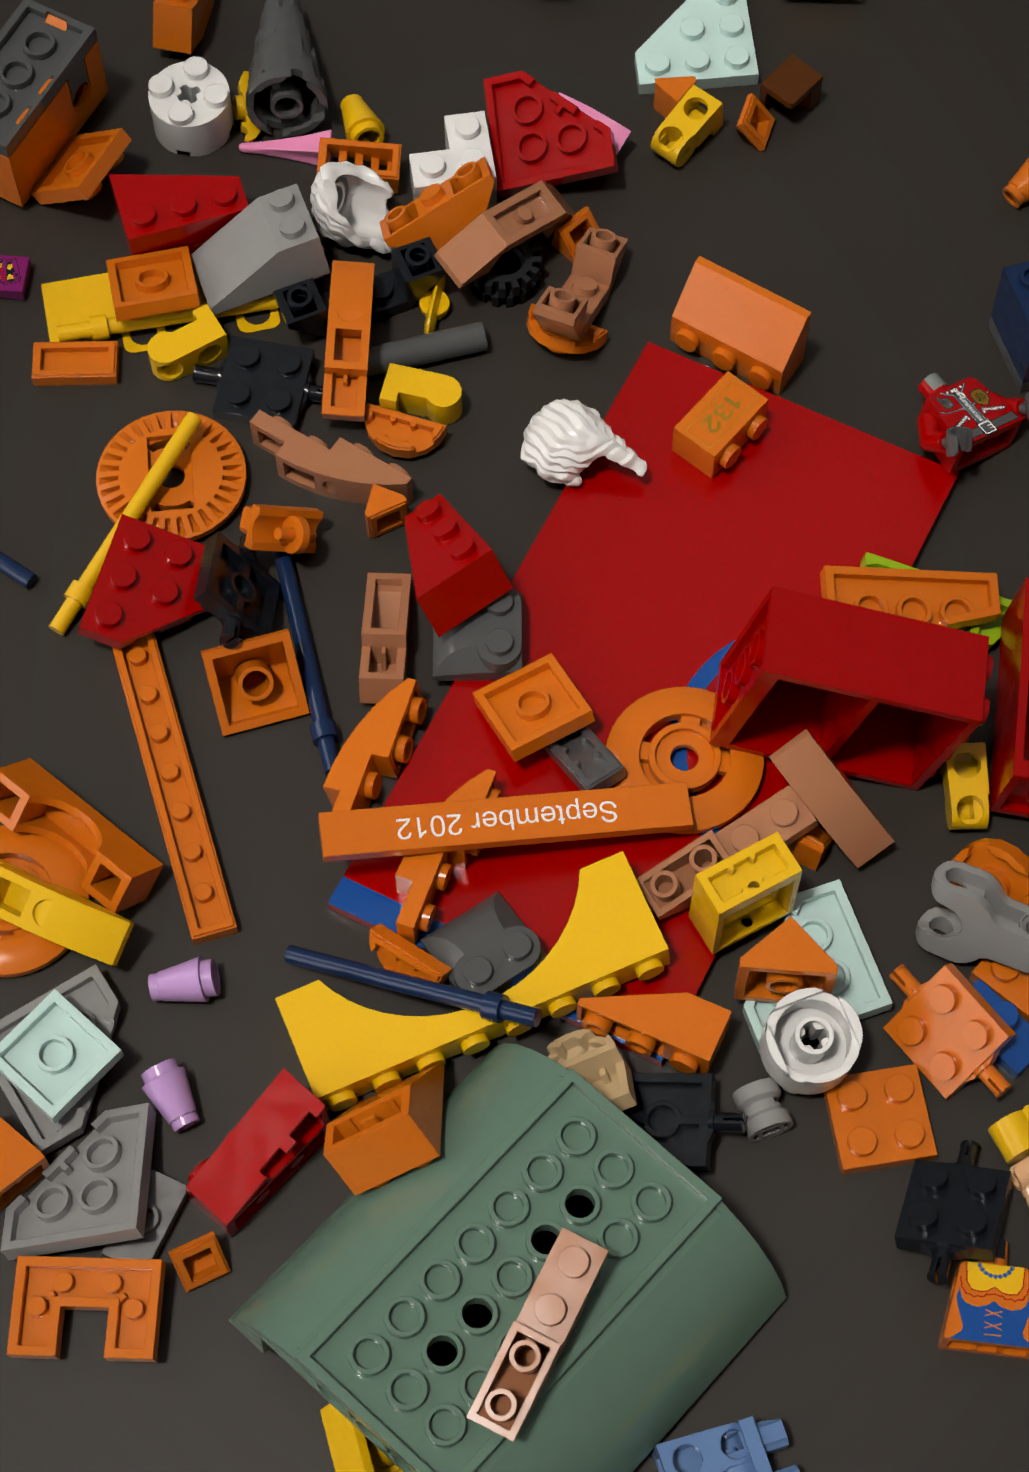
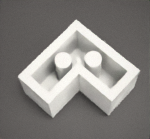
(464, 142)

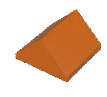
(255, 682)
(783, 964)

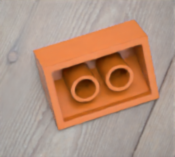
(740, 326)

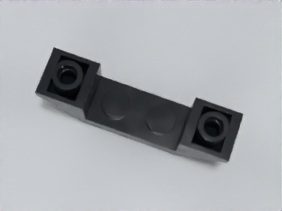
(394, 291)

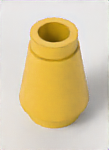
(360, 120)

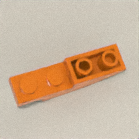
(347, 341)
(376, 748)
(425, 873)

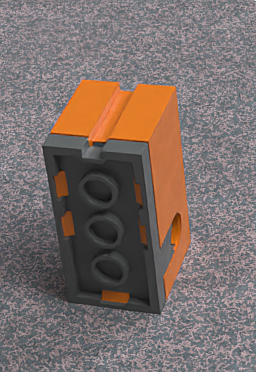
(47, 92)

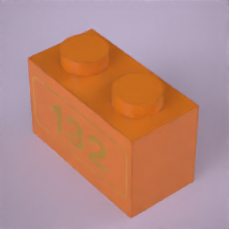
(720, 425)

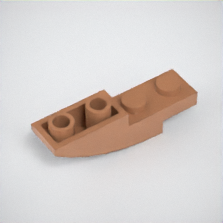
(338, 473)
(671, 882)
(538, 1335)

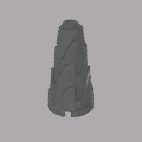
(285, 73)

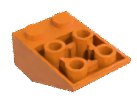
(388, 1132)

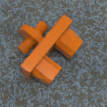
(280, 528)

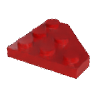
(542, 136)
(142, 585)

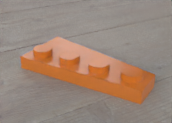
(930, 596)

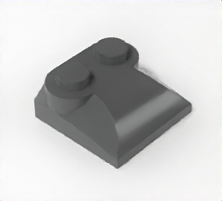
(483, 645)
(486, 947)

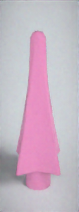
(297, 148)

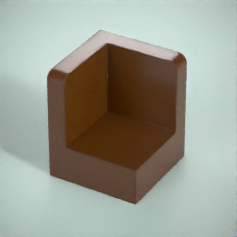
(792, 85)

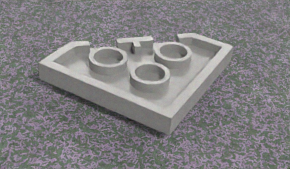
(97, 1003)
(89, 1191)

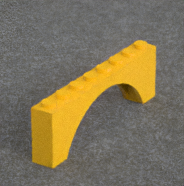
(362, 1050)

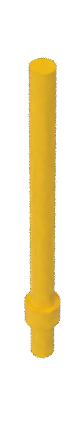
(102, 327)
(80, 591)

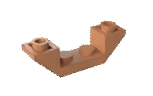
(501, 229)
(579, 301)

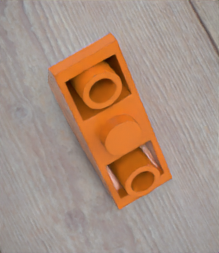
(441, 208)

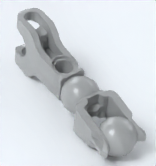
(980, 919)

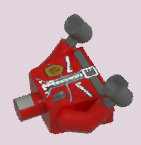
(966, 421)

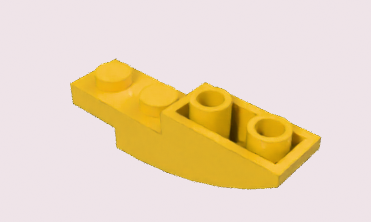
(61, 915)

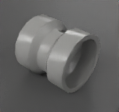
(762, 1110)

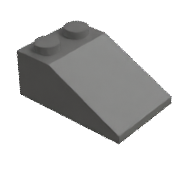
(260, 251)

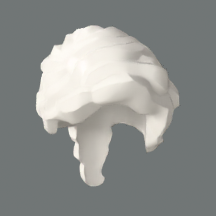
(350, 204)
(568, 439)

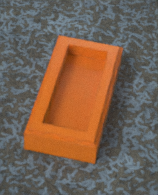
(75, 363)

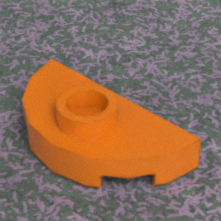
(560, 344)
(402, 433)
(405, 957)

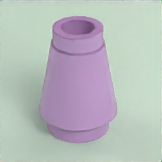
(186, 982)
(171, 1094)

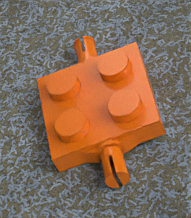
(949, 1031)

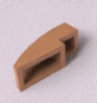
(384, 635)
(832, 798)

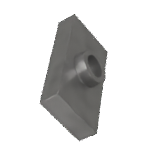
(586, 760)
(164, 1205)

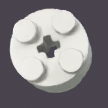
(191, 107)
(820, 1017)

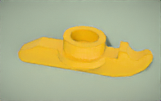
(240, 111)
(434, 305)

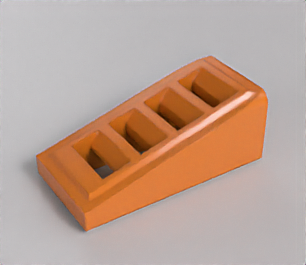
(374, 152)

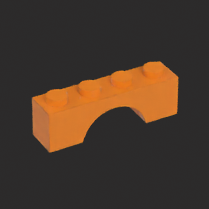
(113, 864)

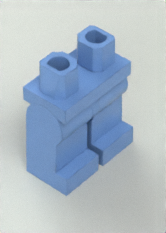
(725, 1448)

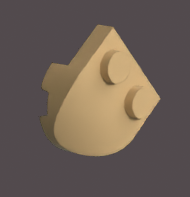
(598, 1062)

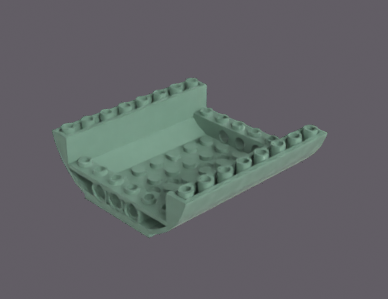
(412, 1255)

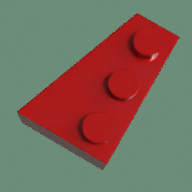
(174, 209)
(450, 565)
(259, 1153)

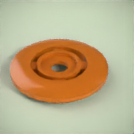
(211, 466)
(651, 762)
(52, 862)

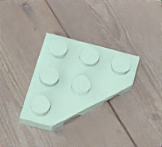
(701, 41)
(833, 925)

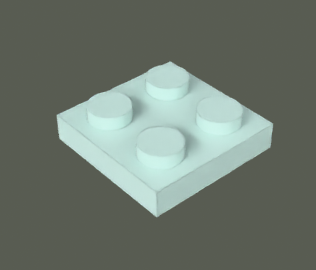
(56, 1056)

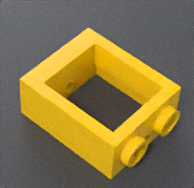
(750, 884)

